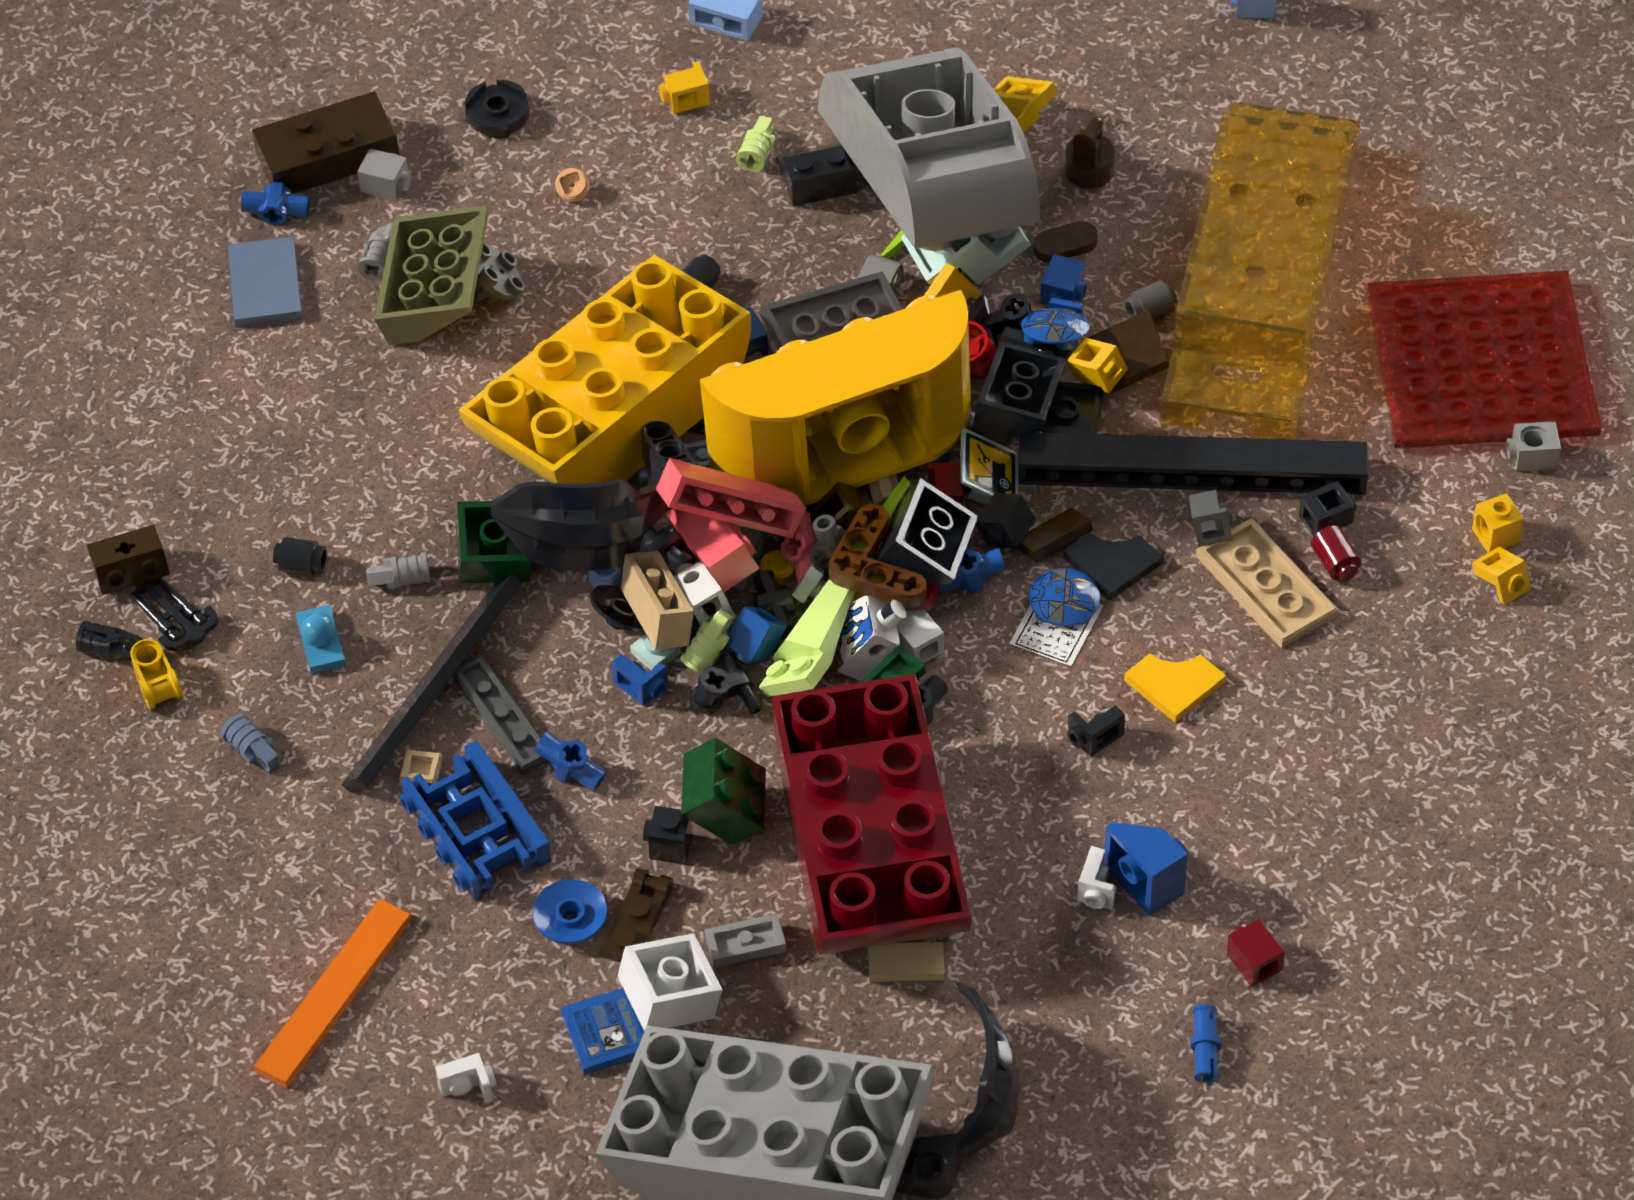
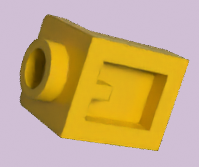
(1505, 572)

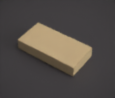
(906, 962)

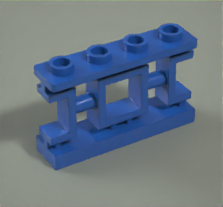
(498, 804)

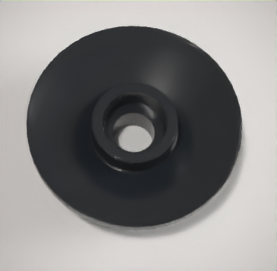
(614, 607)

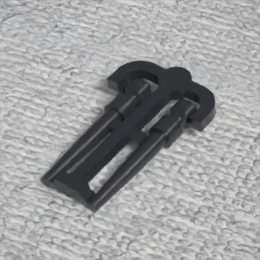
(176, 641)

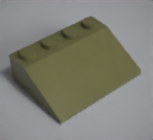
(430, 272)

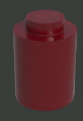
(1336, 553)

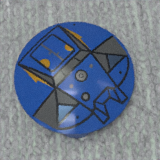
(1055, 327)
(1064, 597)

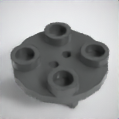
(498, 276)

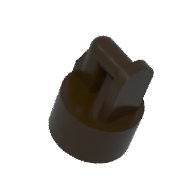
(1090, 156)

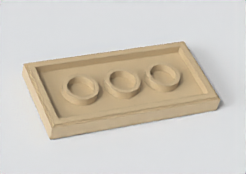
(1267, 583)

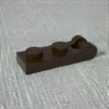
(637, 914)

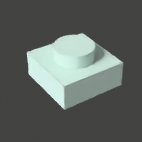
(645, 652)

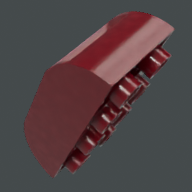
(868, 815)

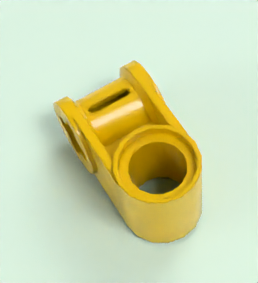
(157, 678)

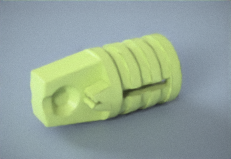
(756, 146)
(708, 642)

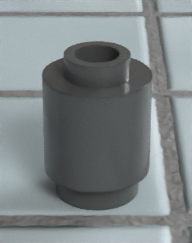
(1155, 297)

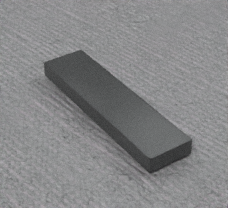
(500, 713)

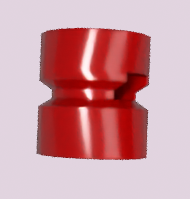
(981, 351)

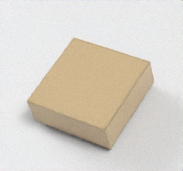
(421, 762)

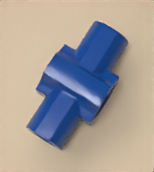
(275, 203)
(974, 570)
(560, 753)

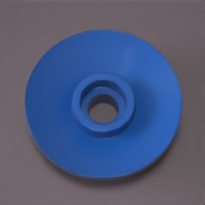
(566, 899)

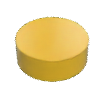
(780, 565)

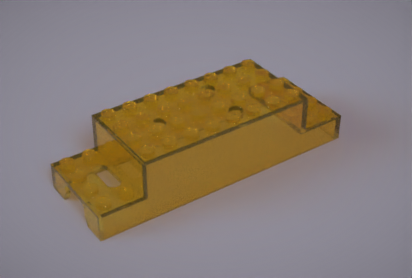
(1273, 320)

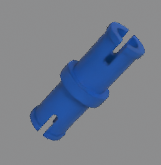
(1205, 1043)

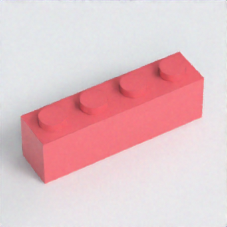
(730, 498)
(717, 545)

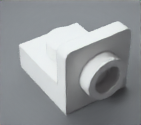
(1092, 882)
(463, 1074)

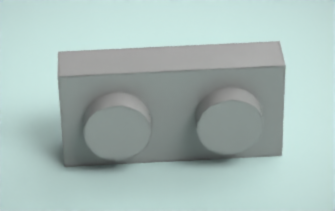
(745, 940)

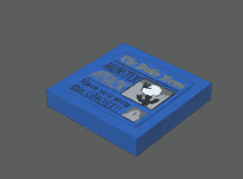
(603, 1030)

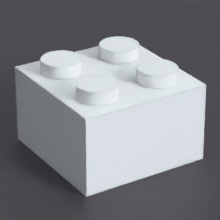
(669, 982)

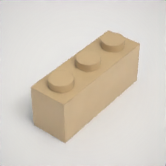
(657, 600)

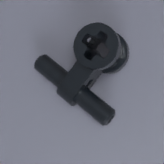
(1008, 315)
(718, 685)

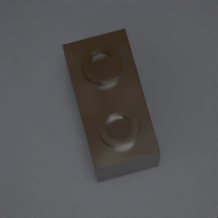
(128, 559)

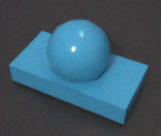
(320, 639)

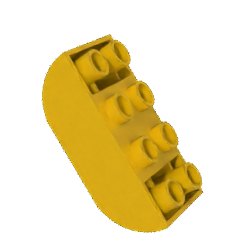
(622, 362)
(845, 403)

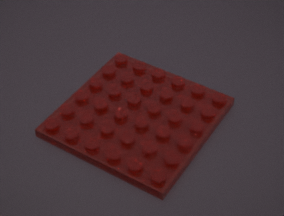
(1481, 355)

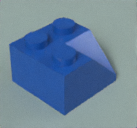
(1146, 863)

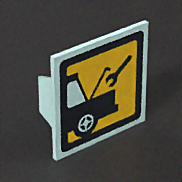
(987, 467)

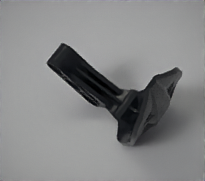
(592, 522)
(990, 1120)

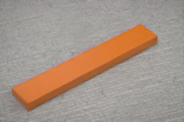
(332, 993)

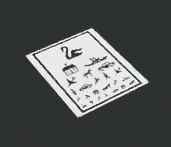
(1051, 640)

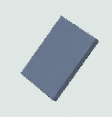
(264, 281)

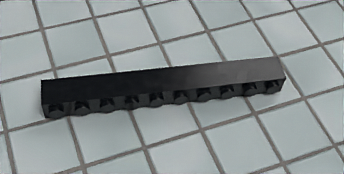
(1191, 462)

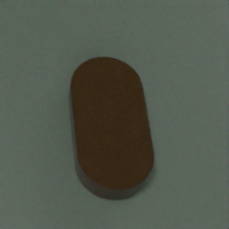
(1065, 241)

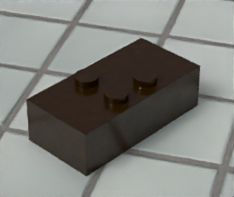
(324, 142)

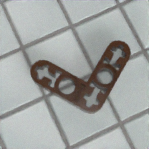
(861, 561)

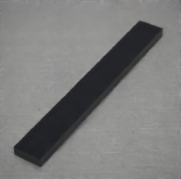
(431, 684)

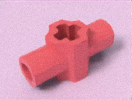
(798, 548)

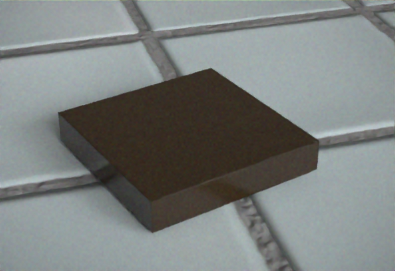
(1139, 347)

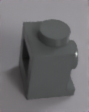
(1210, 518)

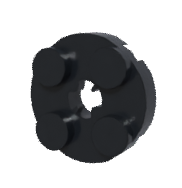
(497, 122)

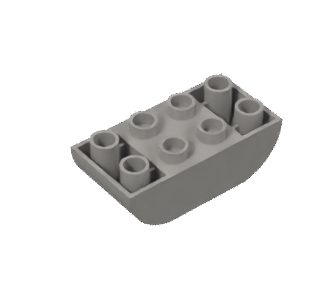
(934, 146)
(761, 1120)

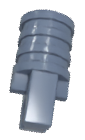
(250, 742)

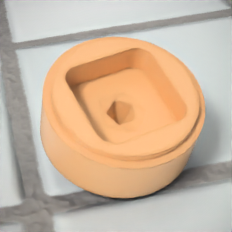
(572, 185)

